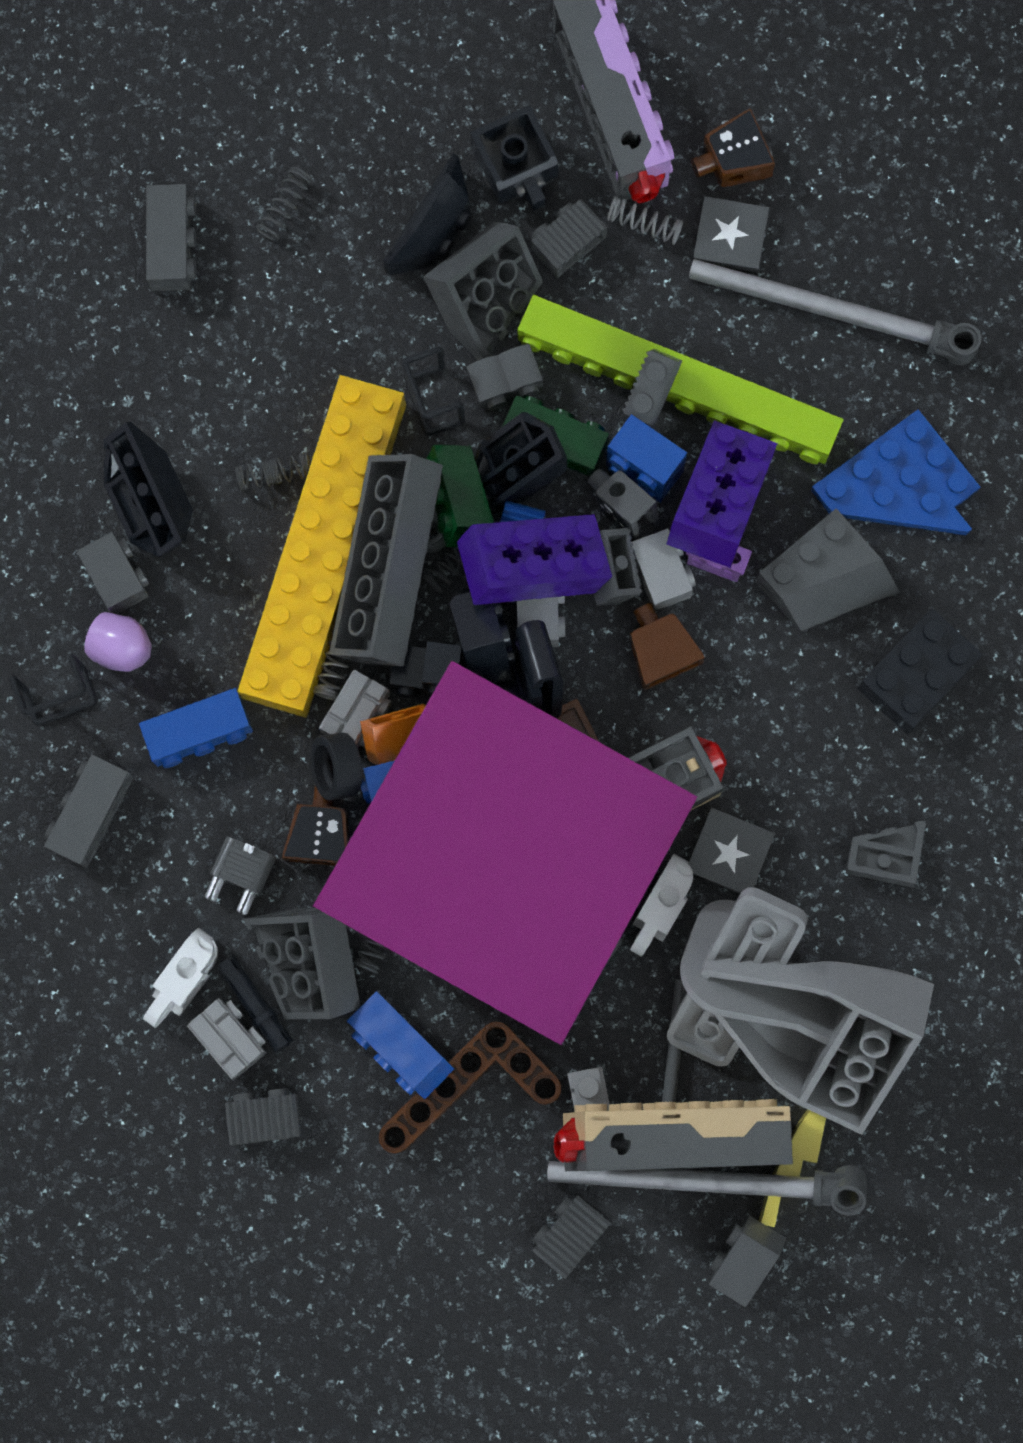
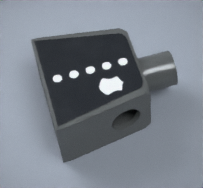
(625, 503)

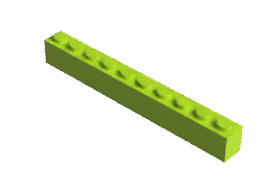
(696, 387)

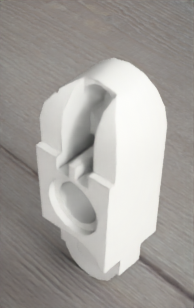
(663, 904)
(182, 977)

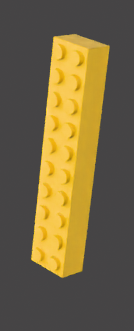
(314, 561)

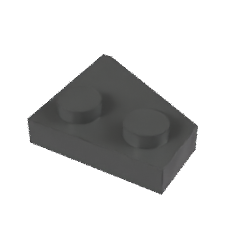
(889, 855)

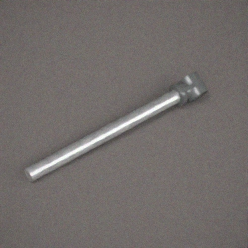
(939, 337)
(823, 1188)

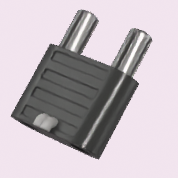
(243, 867)

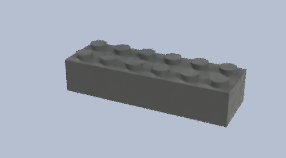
(386, 559)

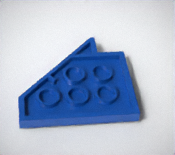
(902, 481)

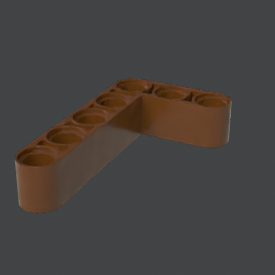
(464, 1080)

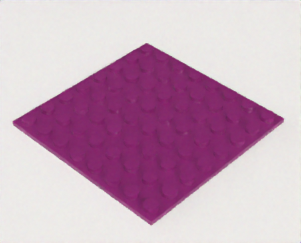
(505, 852)

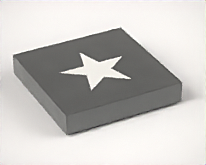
(731, 234)
(730, 851)

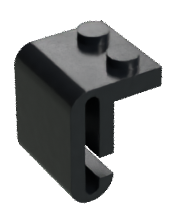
(536, 669)

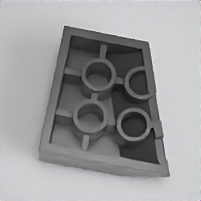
(485, 287)
(826, 574)
(307, 962)

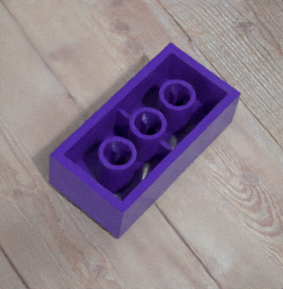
(721, 494)
(534, 559)

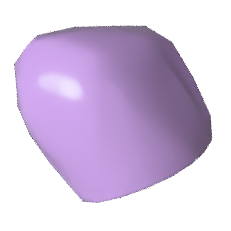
(117, 642)

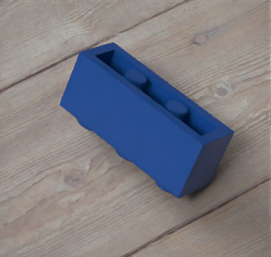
(196, 728)
(399, 1046)

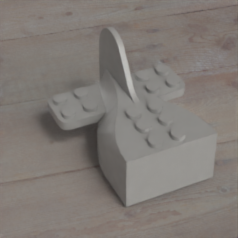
(813, 1029)

